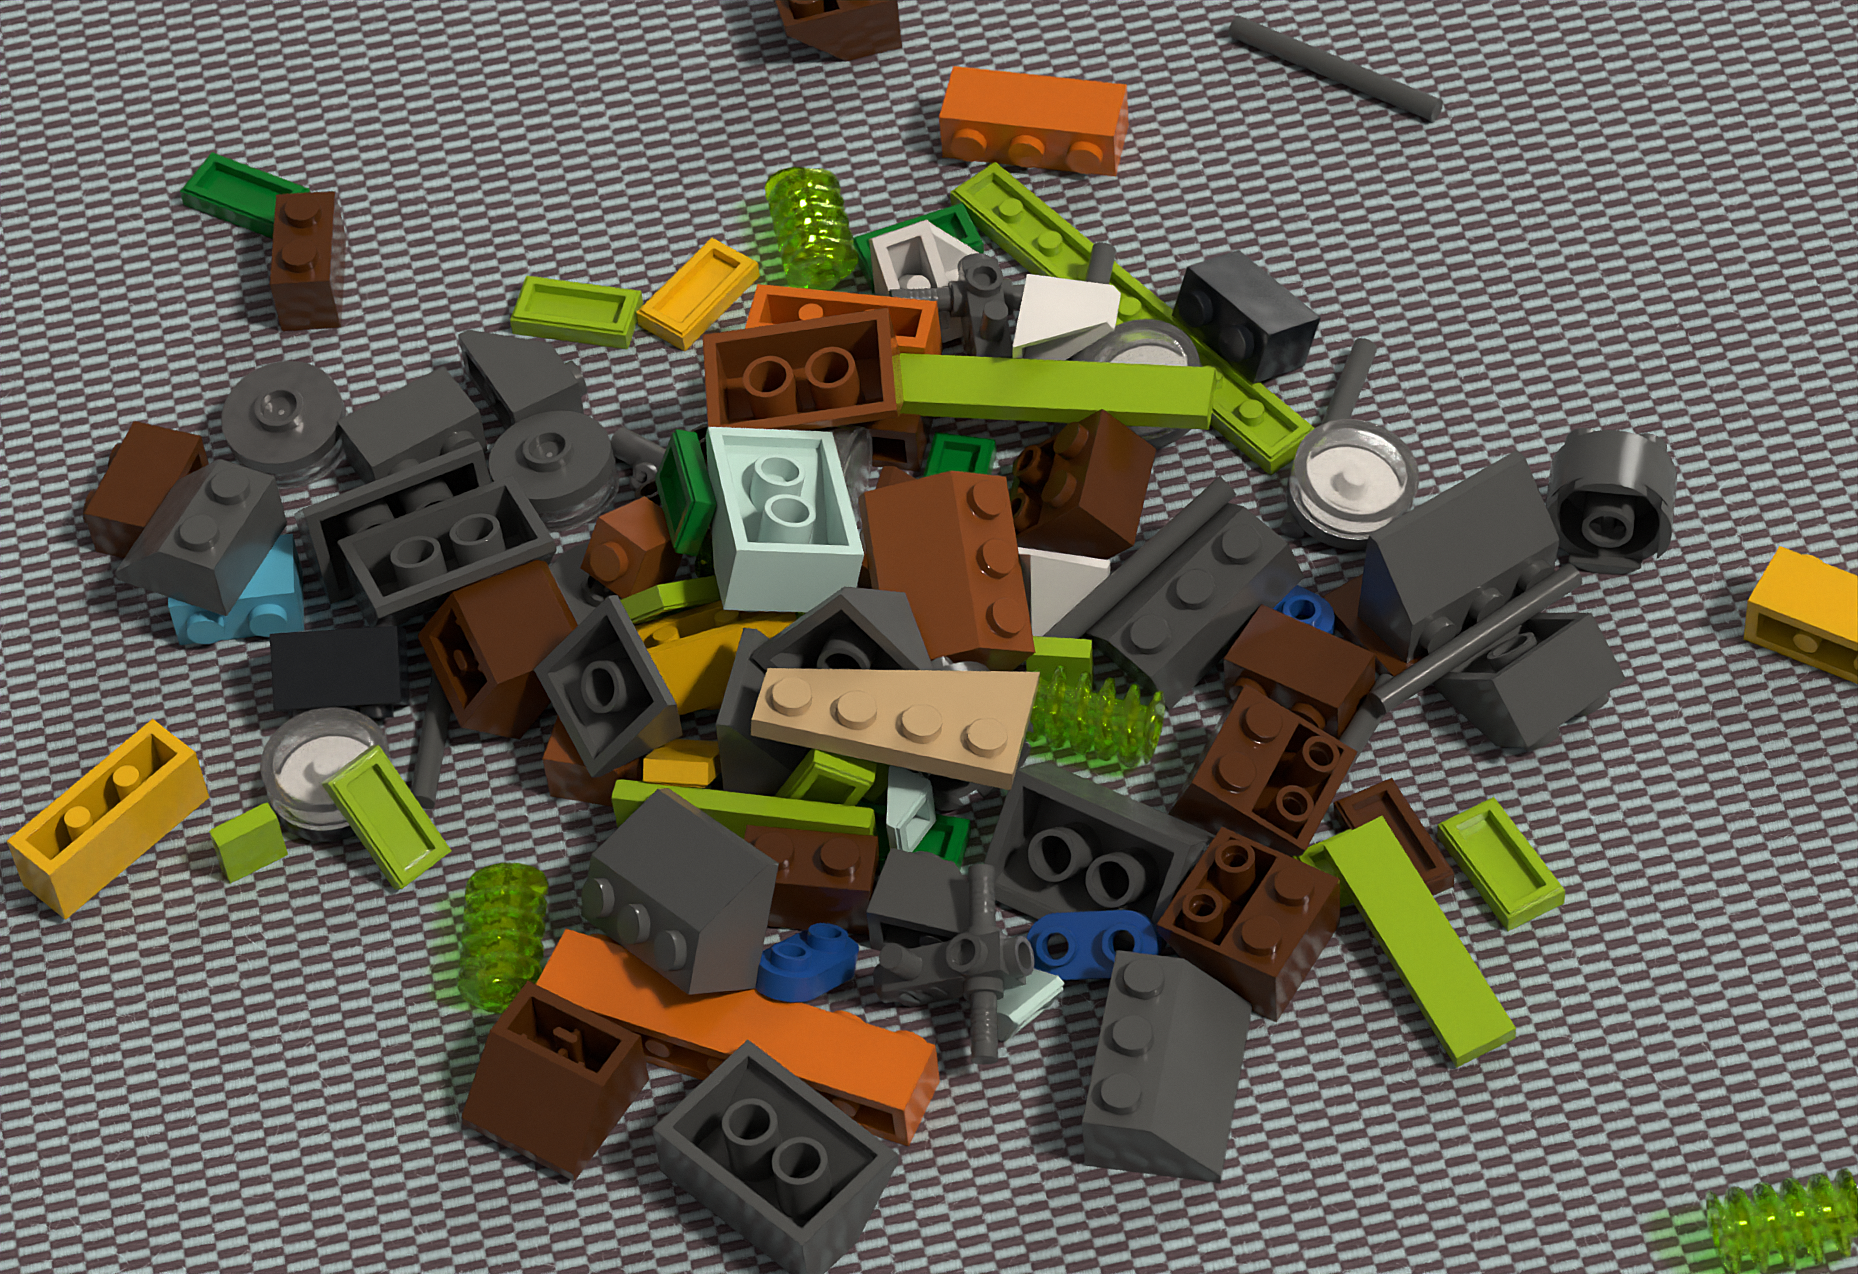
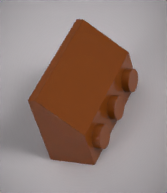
(804, 373)
(958, 562)

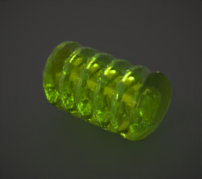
(811, 227)
(1096, 718)
(501, 934)
(1784, 1220)

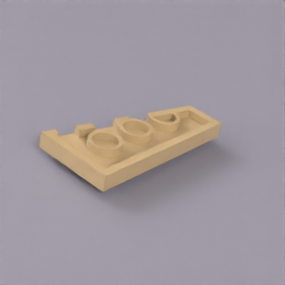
(912, 719)

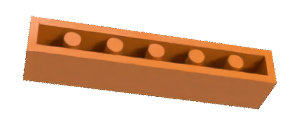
(862, 1069)

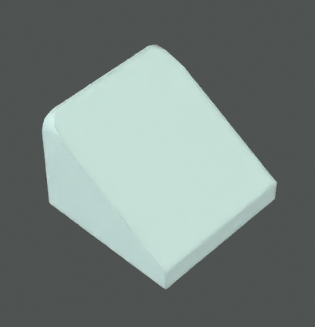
(908, 808)
(1026, 1002)

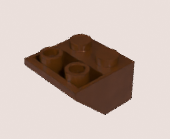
(843, 26)
(1082, 489)
(490, 643)
(1264, 775)
(1253, 920)
(554, 1080)

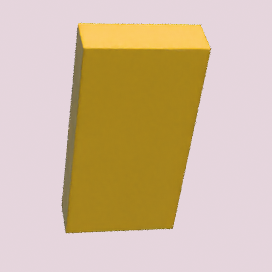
(698, 294)
(683, 763)

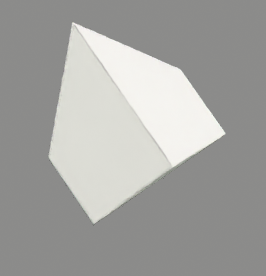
(919, 259)
(1063, 317)
(1057, 584)

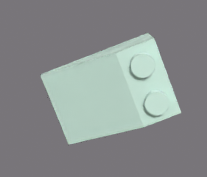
(780, 519)

